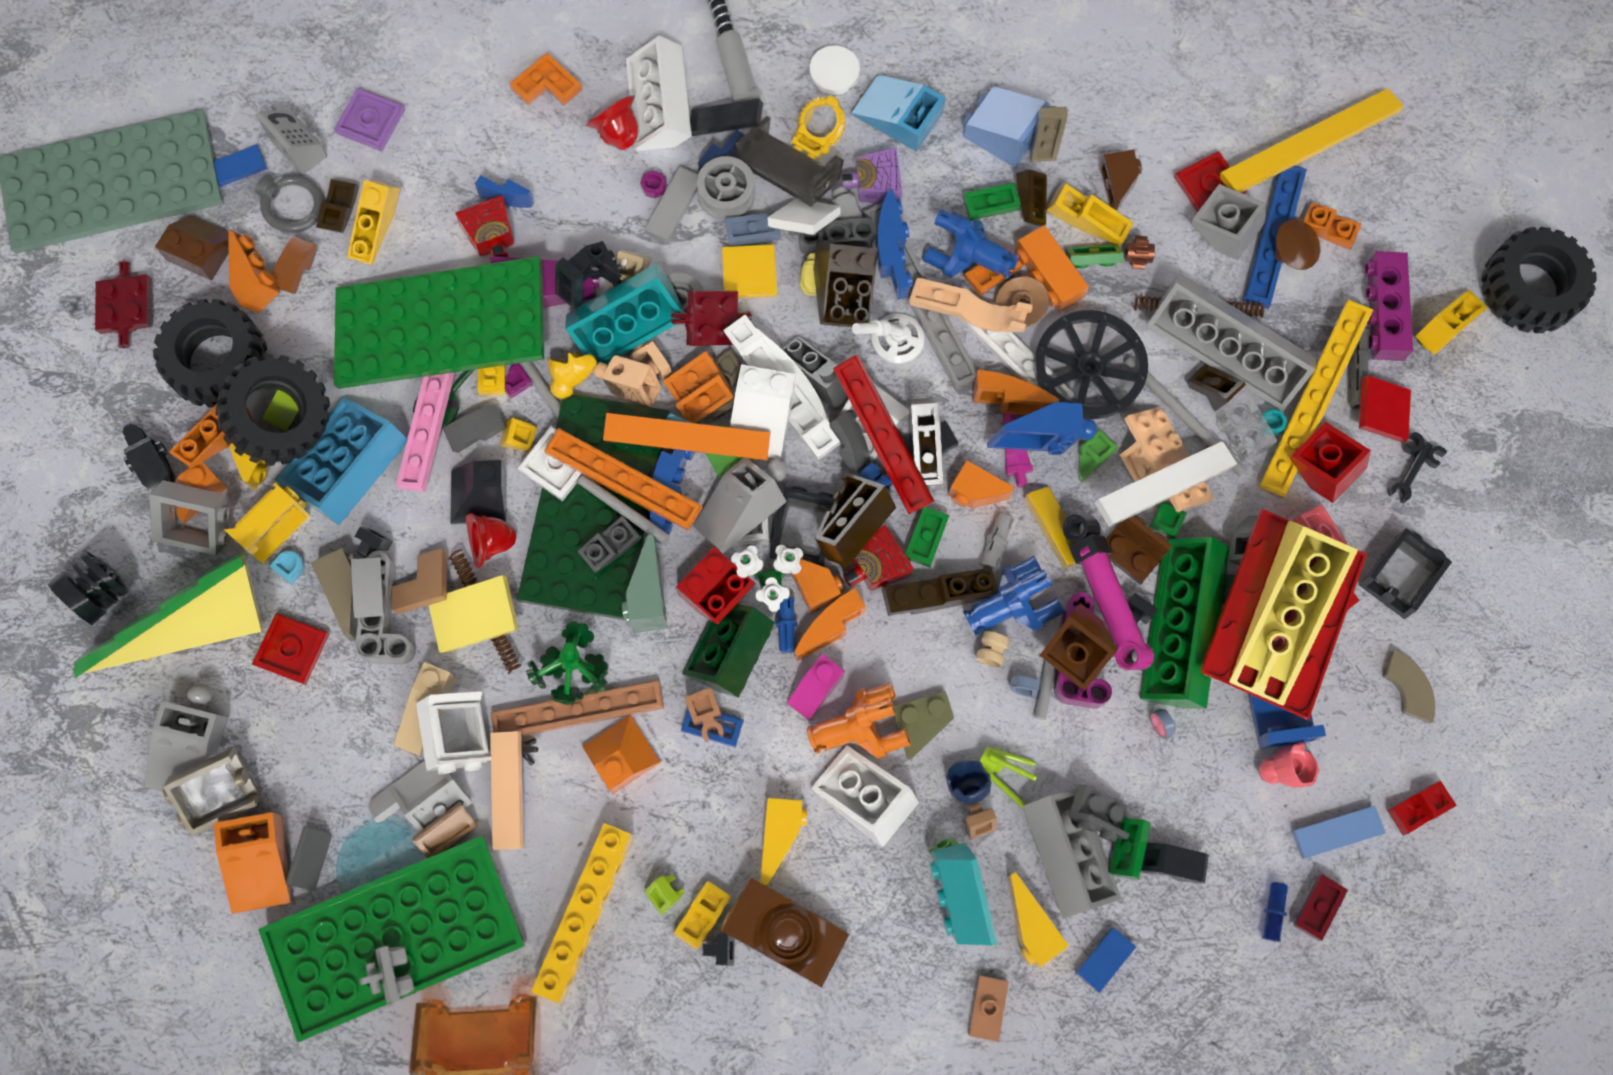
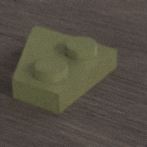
(923, 720)

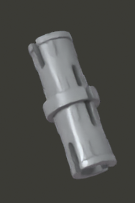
(997, 541)

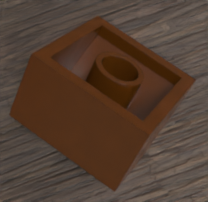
(195, 246)

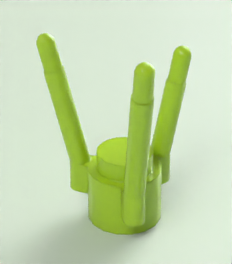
(995, 759)

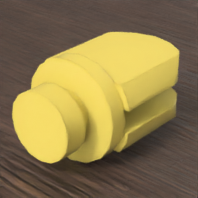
(807, 279)

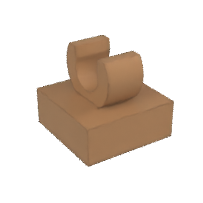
(980, 821)

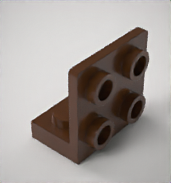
(1136, 548)

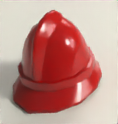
(617, 124)
(488, 537)

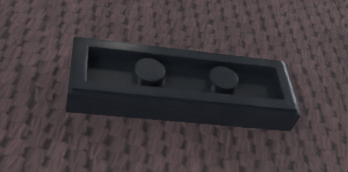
(726, 117)

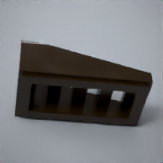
(1032, 190)

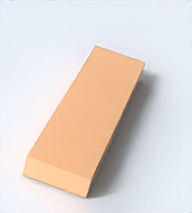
(507, 790)

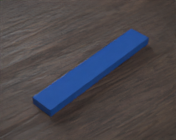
(1280, 210)

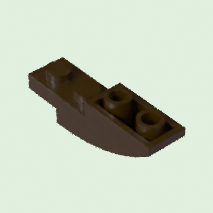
(939, 593)

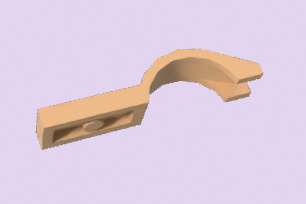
(963, 304)

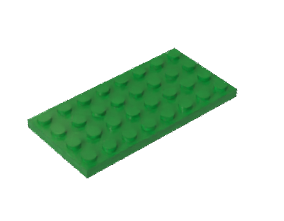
(439, 323)
(441, 910)

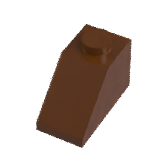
(1119, 175)

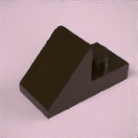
(1216, 385)

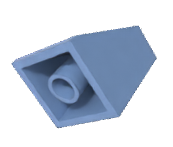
(1004, 124)

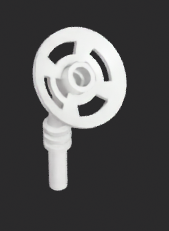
(895, 335)

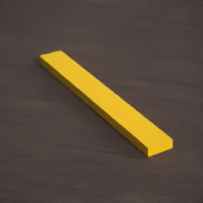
(1311, 141)
(1316, 396)

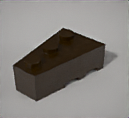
(854, 518)

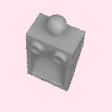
(741, 502)
(181, 747)

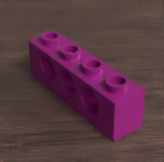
(1394, 269)

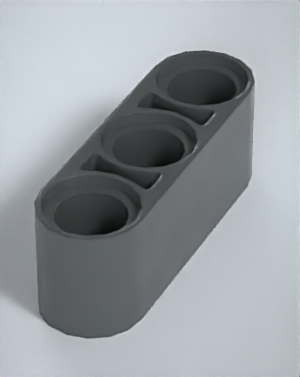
(846, 228)

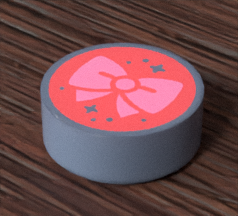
(1162, 723)

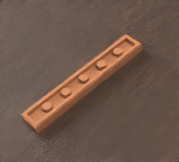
(592, 708)

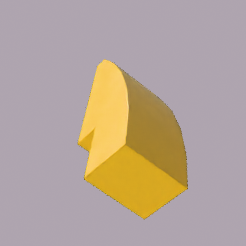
(1089, 215)

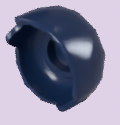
(968, 782)

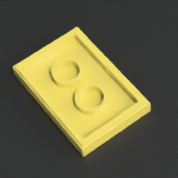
(474, 615)

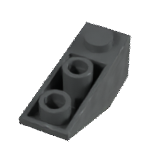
(817, 370)

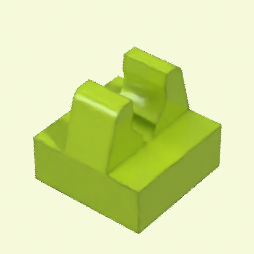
(662, 894)

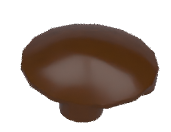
(1297, 245)

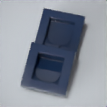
(727, 150)

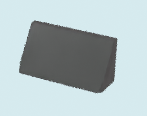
(309, 859)

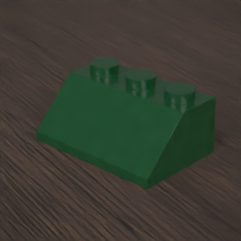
(729, 650)

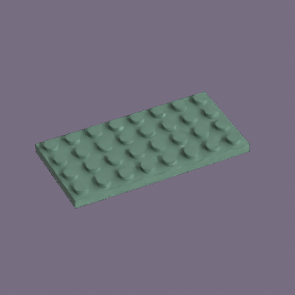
(108, 181)

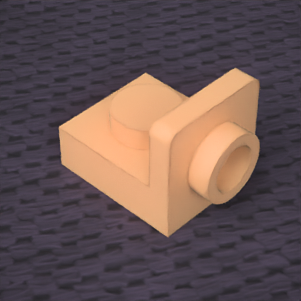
(652, 356)

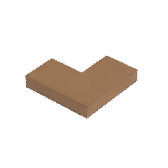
(428, 587)

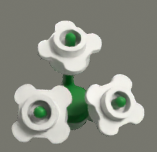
(770, 580)

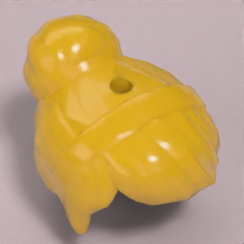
(570, 373)

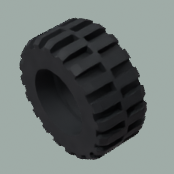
(1556, 255)
(187, 331)
(279, 375)

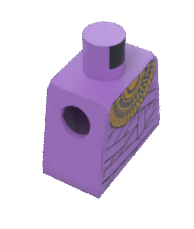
(875, 176)

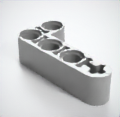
(381, 632)

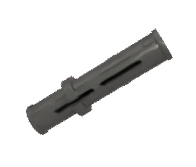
(1360, 363)

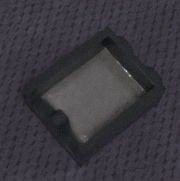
(799, 523)
(1406, 573)

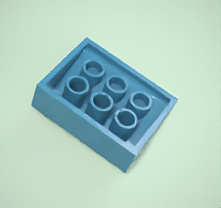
(344, 460)

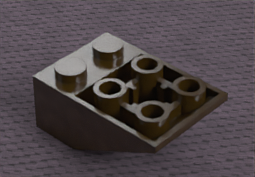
(844, 283)

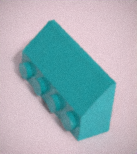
(624, 315)

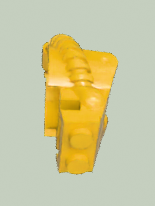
(813, 145)

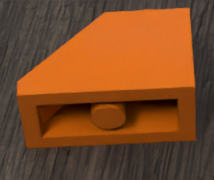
(198, 477)
(978, 487)
(817, 585)

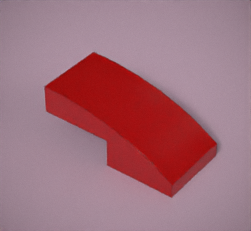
(1421, 808)

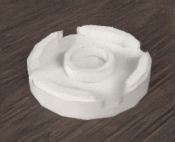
(834, 70)

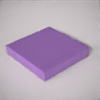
(369, 119)

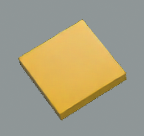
(750, 270)

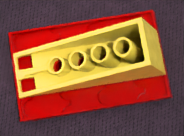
(1282, 636)

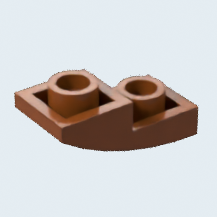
(294, 258)

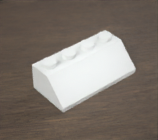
(660, 94)

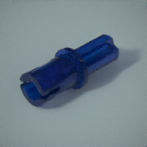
(1275, 911)

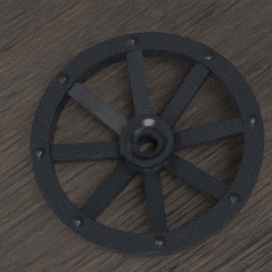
(1093, 360)

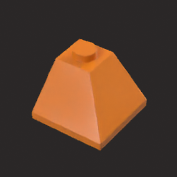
(621, 754)

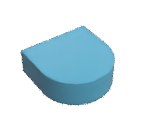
(288, 565)

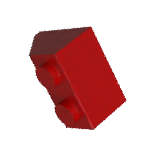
(1330, 461)

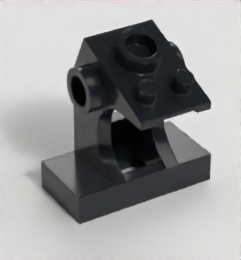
(572, 273)

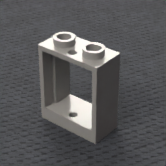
(163, 521)

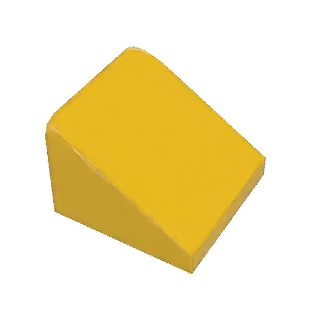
(518, 435)

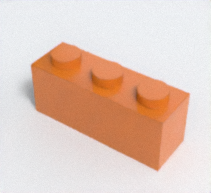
(1052, 268)

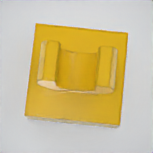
(492, 381)

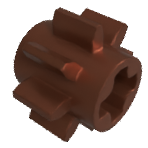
(1139, 252)

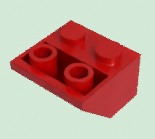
(714, 586)

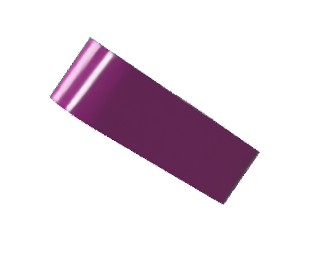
(1081, 697)

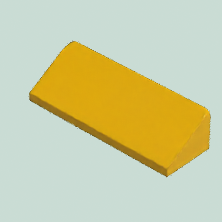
(1051, 520)

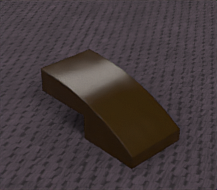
(338, 206)

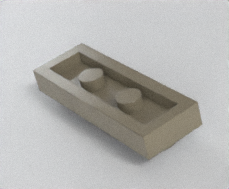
(1048, 133)

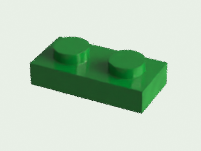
(991, 201)
(1103, 255)
(926, 536)
(1129, 853)

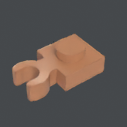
(703, 710)

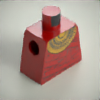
(487, 227)
(879, 562)

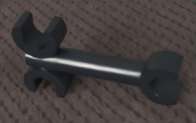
(1424, 453)

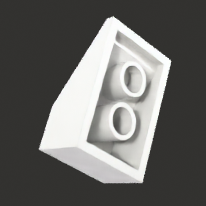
(764, 404)
(865, 795)

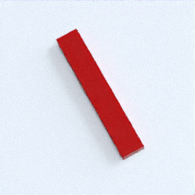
(883, 434)

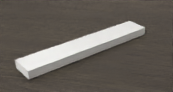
(1014, 355)
(1165, 483)

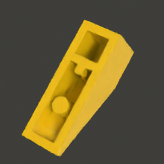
(1451, 322)
(781, 831)
(1034, 929)

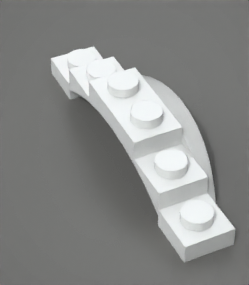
(807, 410)

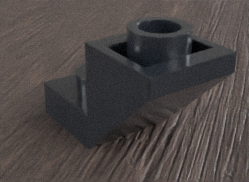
(1176, 862)

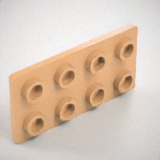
(1156, 449)

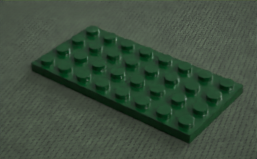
(553, 568)

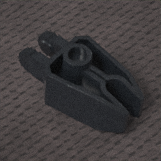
(146, 457)

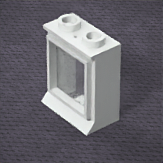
(453, 732)

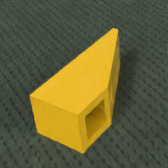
(372, 220)

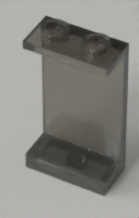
(787, 166)

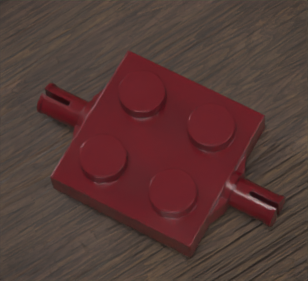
(123, 304)
(708, 316)

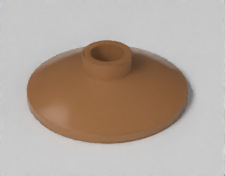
(1025, 290)

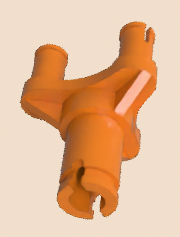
(859, 725)

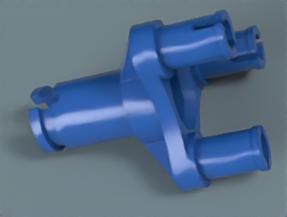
(969, 248)
(1013, 600)

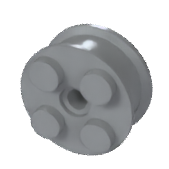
(726, 187)

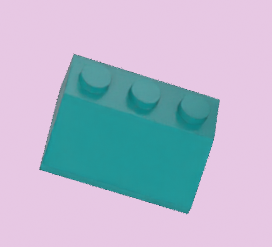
(962, 896)

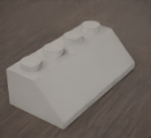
(1071, 856)

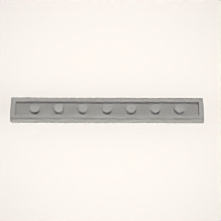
(934, 324)

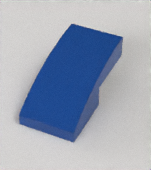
(513, 193)

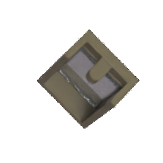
(211, 791)

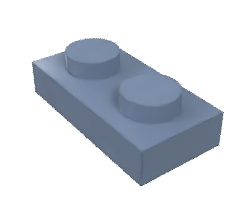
(750, 229)

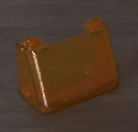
(476, 1040)

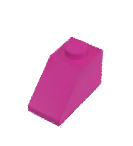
(816, 687)

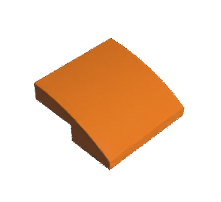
(699, 388)

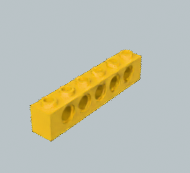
(582, 914)

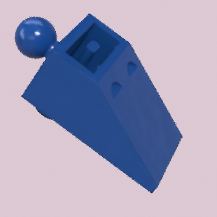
(1047, 429)

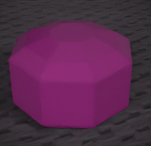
(653, 184)

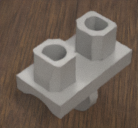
(386, 960)

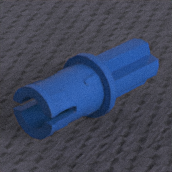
(786, 626)

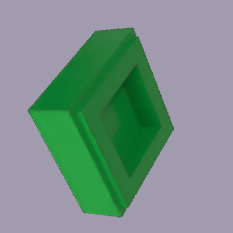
(1167, 520)

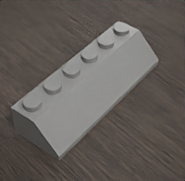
(1232, 342)

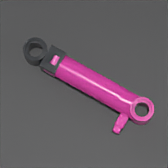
(1092, 553)

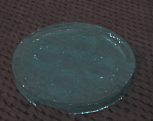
(374, 854)

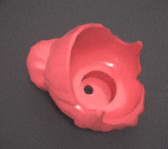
(1290, 767)

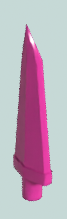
(1017, 460)

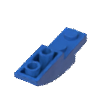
(890, 245)
(670, 472)

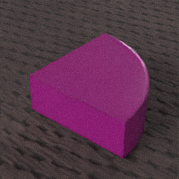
(517, 381)

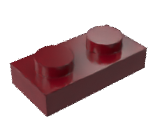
(1320, 907)

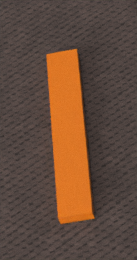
(687, 436)
(623, 479)

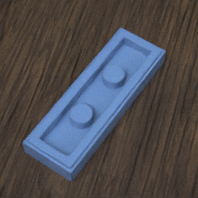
(1338, 832)

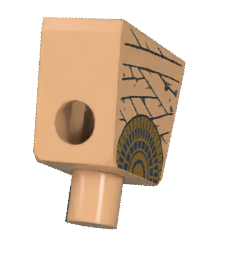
(630, 380)

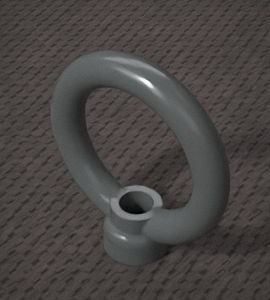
(270, 189)

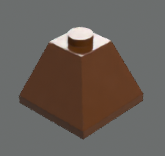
(1080, 647)

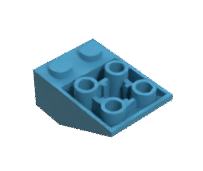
(900, 109)

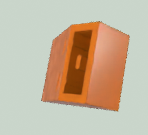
(253, 861)

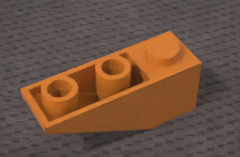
(248, 275)
(201, 441)

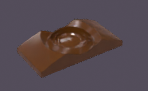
(785, 932)

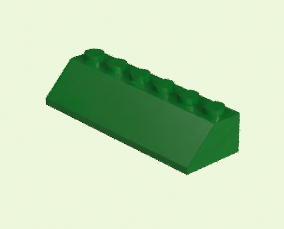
(1186, 619)

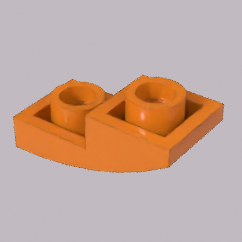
(1332, 227)

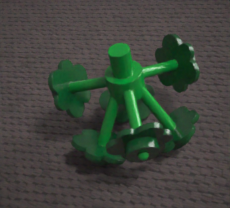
(557, 662)

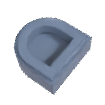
(1025, 686)

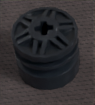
(88, 587)

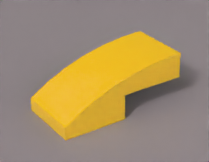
(702, 915)

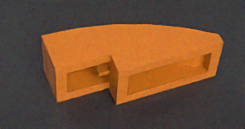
(1011, 393)
(830, 624)

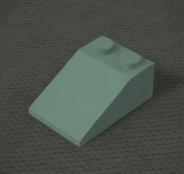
(645, 593)

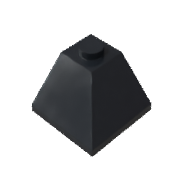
(479, 490)

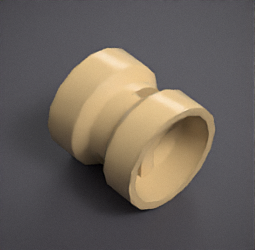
(992, 649)

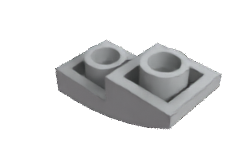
(367, 587)

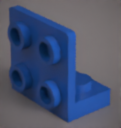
(1280, 727)

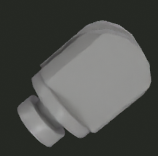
(848, 204)

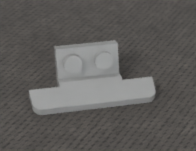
(421, 797)

